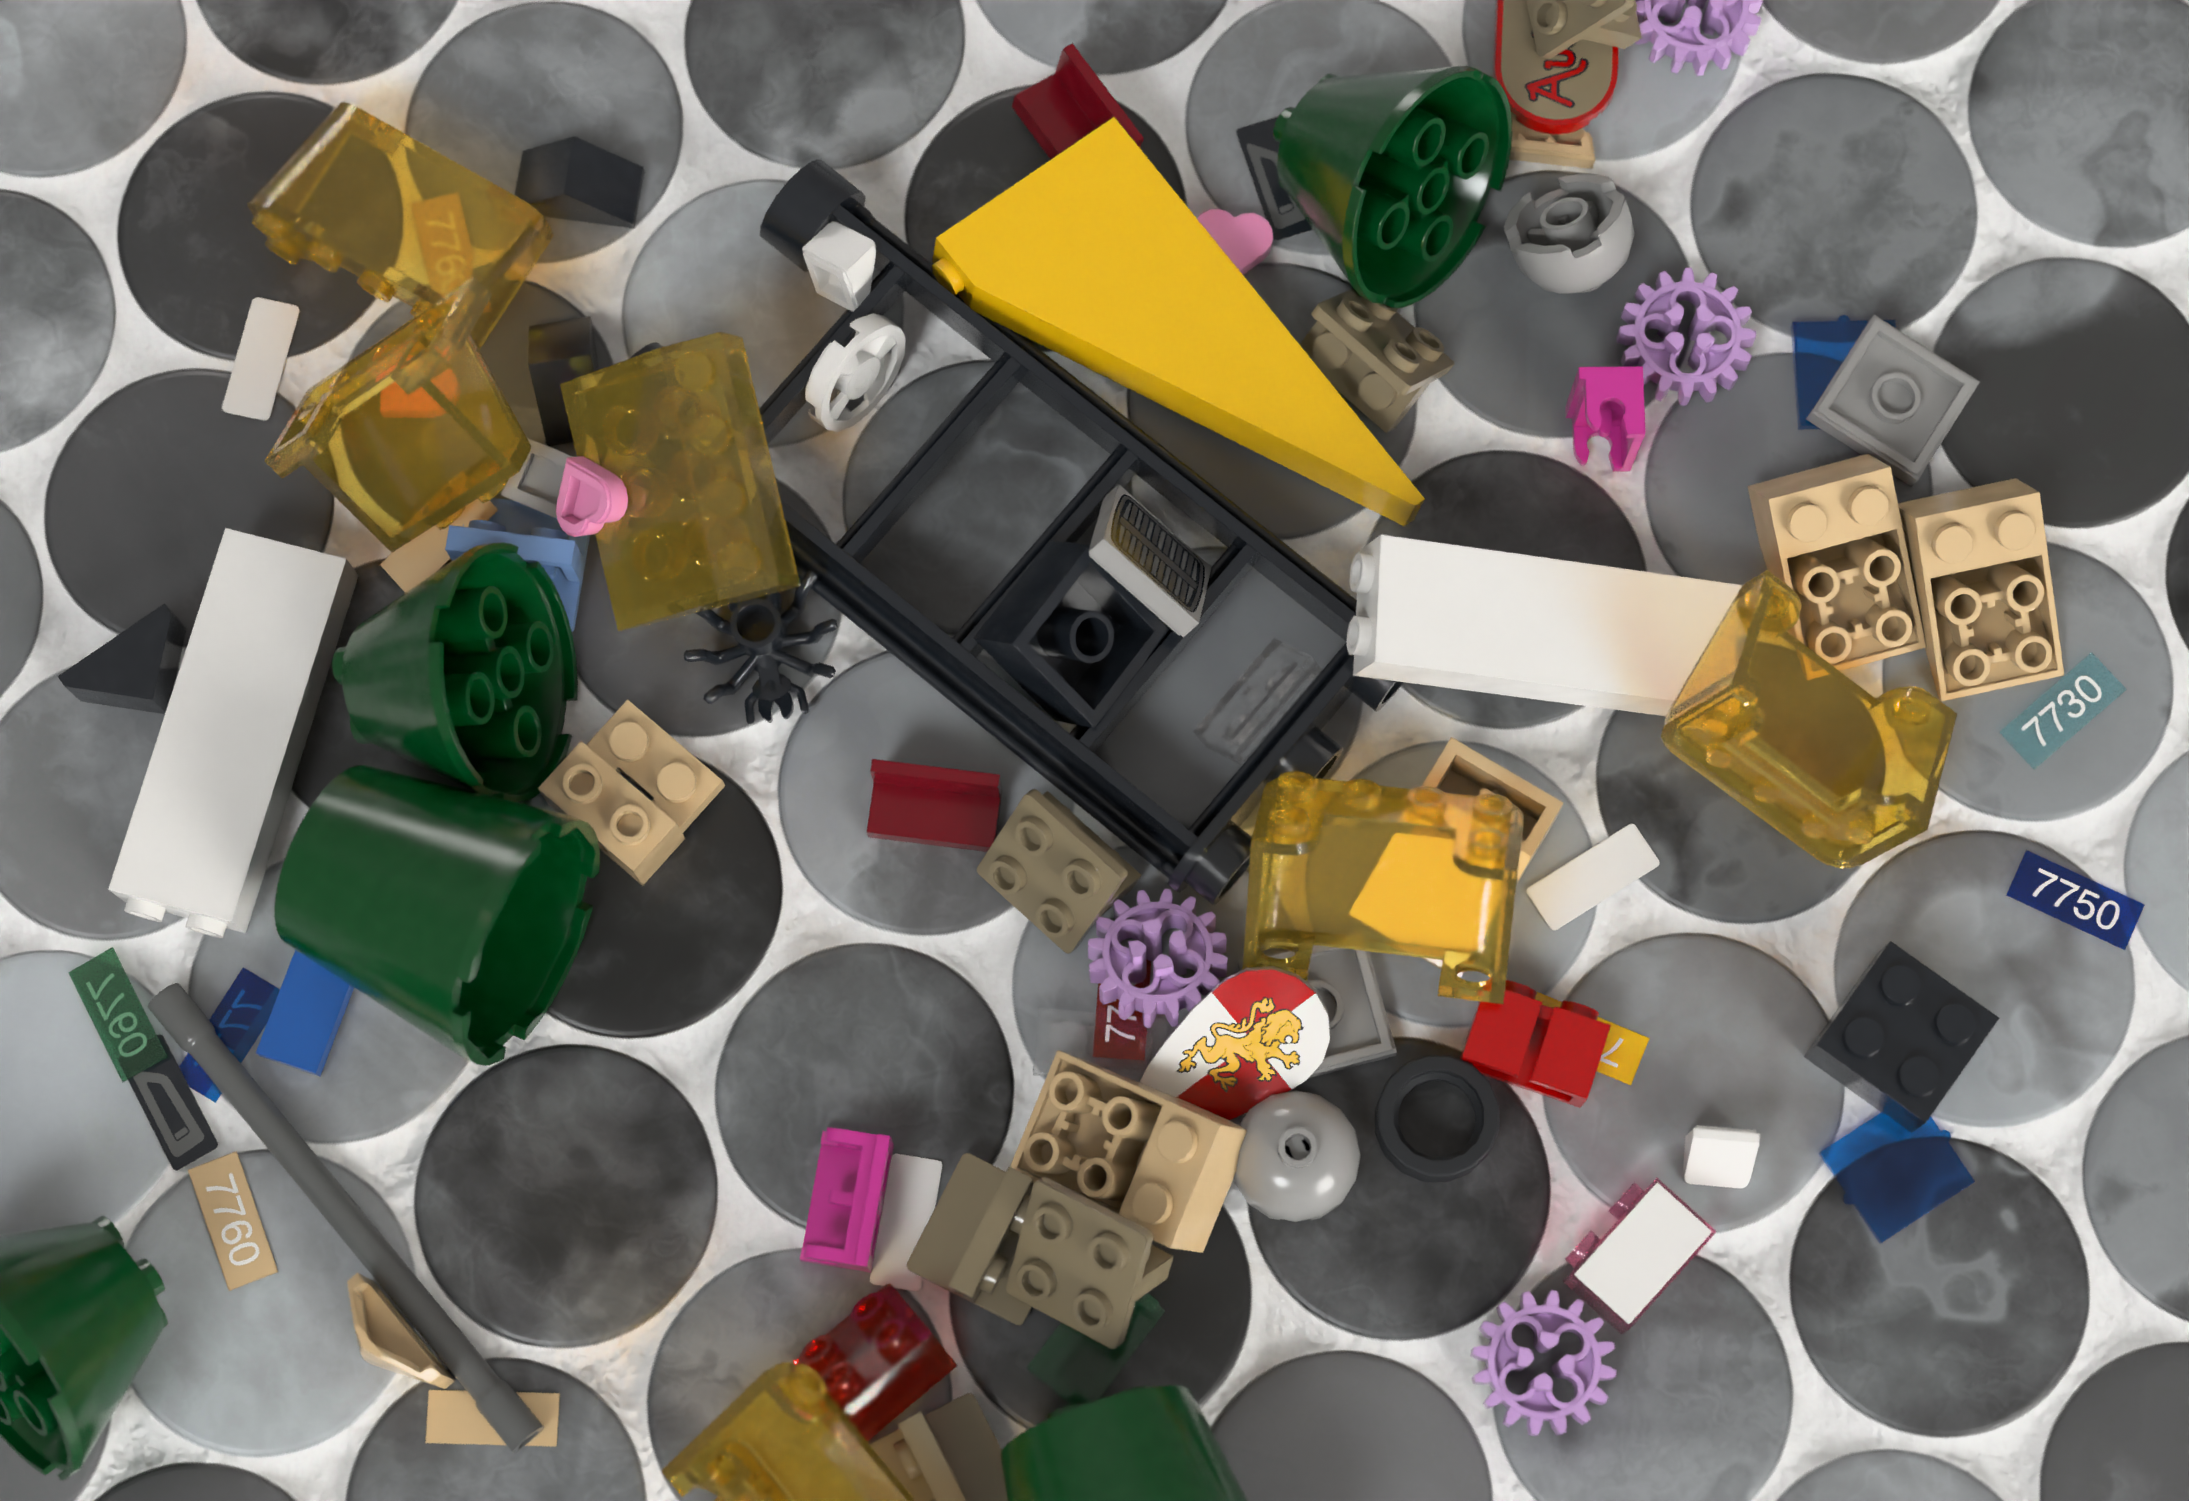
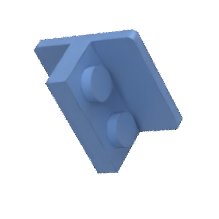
(538, 540)

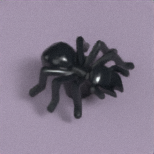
(762, 635)

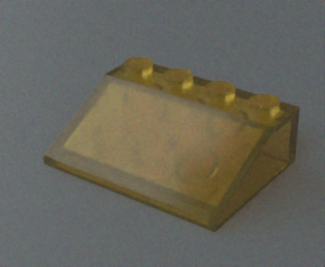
(697, 479)

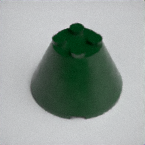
(1396, 172)
(468, 674)
(70, 1338)

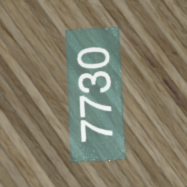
(2062, 711)

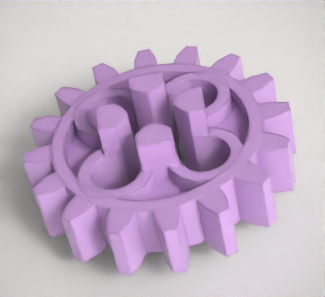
(1684, 43)
(1663, 312)
(1147, 922)
(1505, 1356)

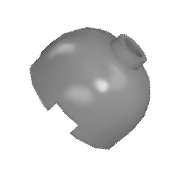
(1571, 235)
(1312, 1179)

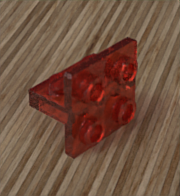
(877, 1360)

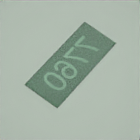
(117, 1014)

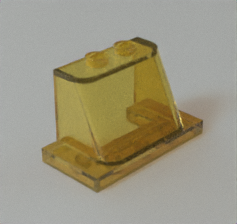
(409, 425)

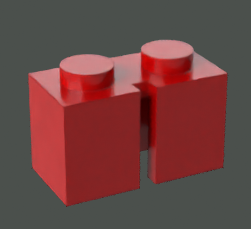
(1537, 1045)

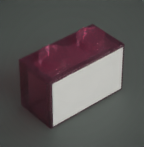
(1637, 1255)

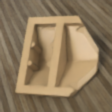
(388, 1338)

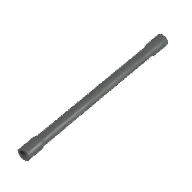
(492, 1395)

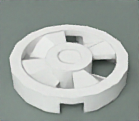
(859, 369)

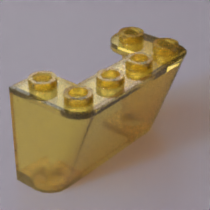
(398, 217)
(1385, 876)

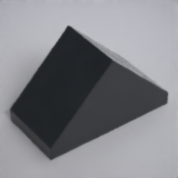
(580, 183)
(555, 356)
(134, 667)

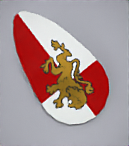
(1243, 1043)

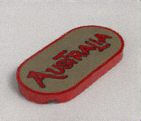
(1555, 92)

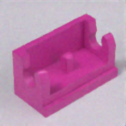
(1611, 406)
(847, 1199)

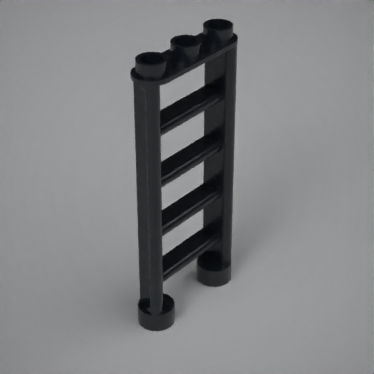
(1214, 848)

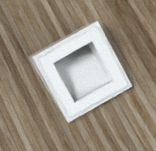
(841, 264)
(1720, 1156)

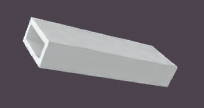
(1528, 624)
(233, 733)

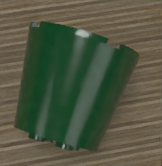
(439, 903)
(1121, 1449)

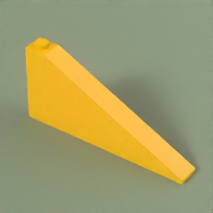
(1131, 285)

